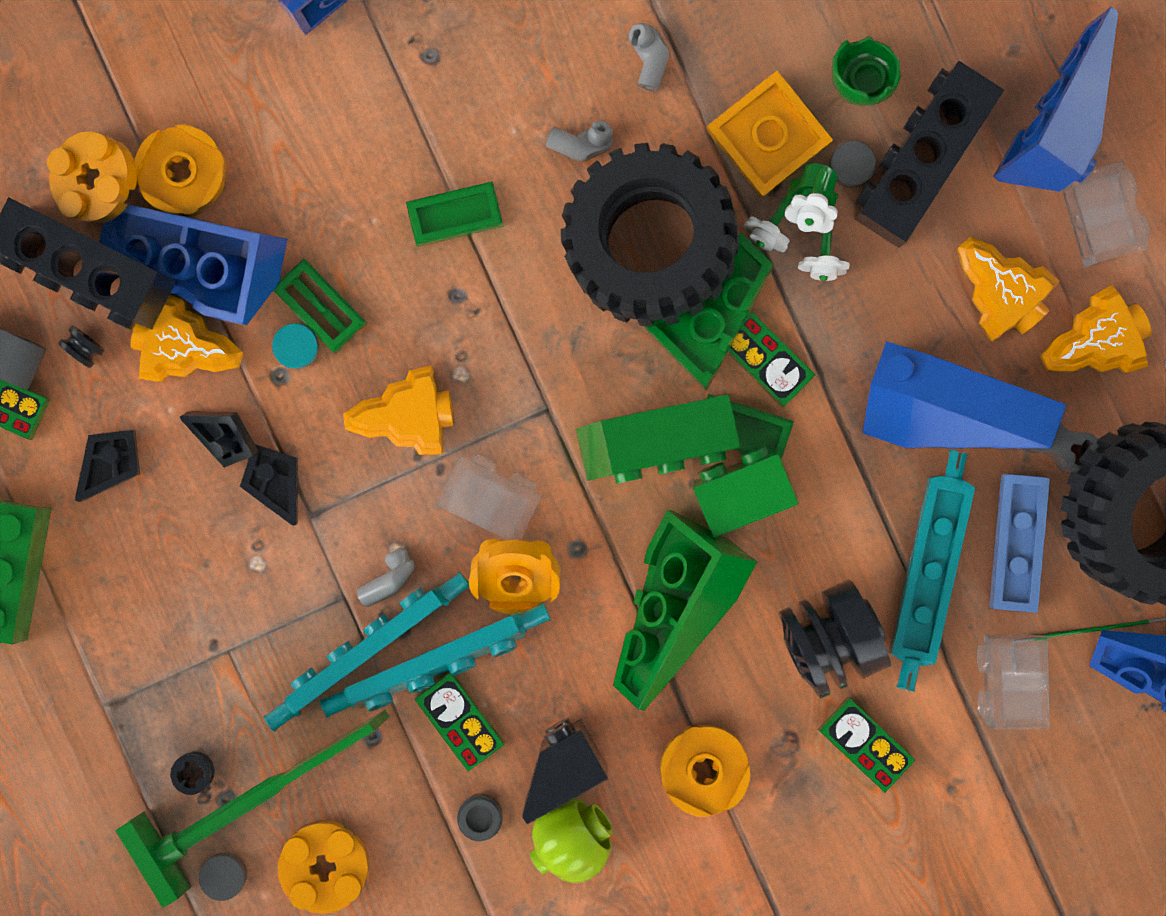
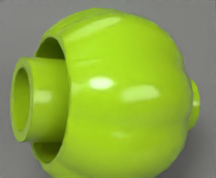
(572, 841)

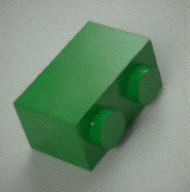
(744, 490)

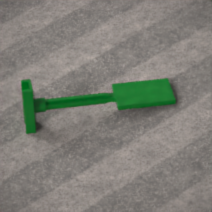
(158, 856)

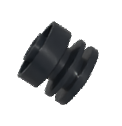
(839, 636)

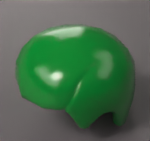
(865, 72)

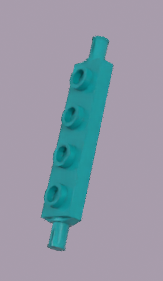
(931, 570)
(379, 635)
(453, 657)

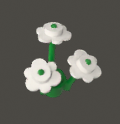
(812, 206)

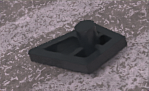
(222, 435)
(107, 463)
(274, 482)

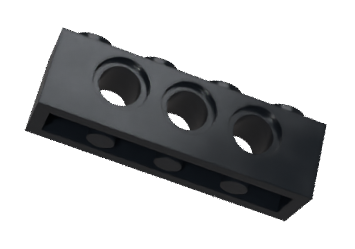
(973, 100)
(140, 291)

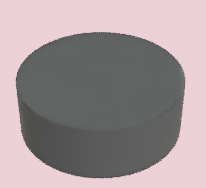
(853, 163)
(480, 817)
(222, 876)

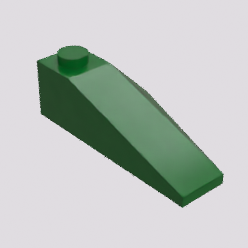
(684, 597)

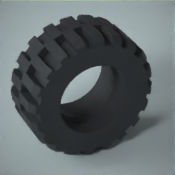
(642, 178)
(1103, 508)

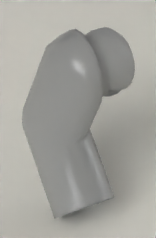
(652, 52)
(584, 145)
(390, 582)

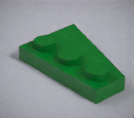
(705, 339)

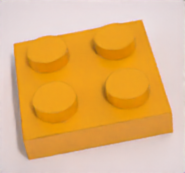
(769, 134)

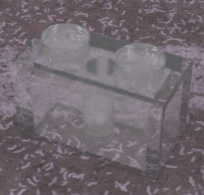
(1106, 215)
(490, 499)
(1014, 681)

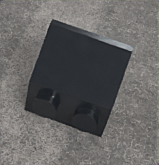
(564, 769)

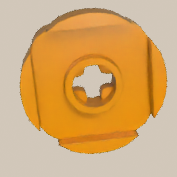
(174, 145)
(69, 170)
(530, 560)
(711, 795)
(301, 852)

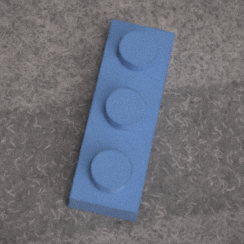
(1019, 543)

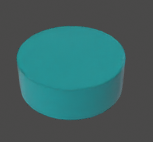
(295, 346)

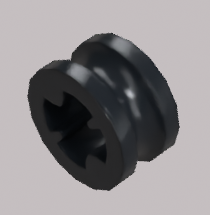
(81, 346)
(201, 783)

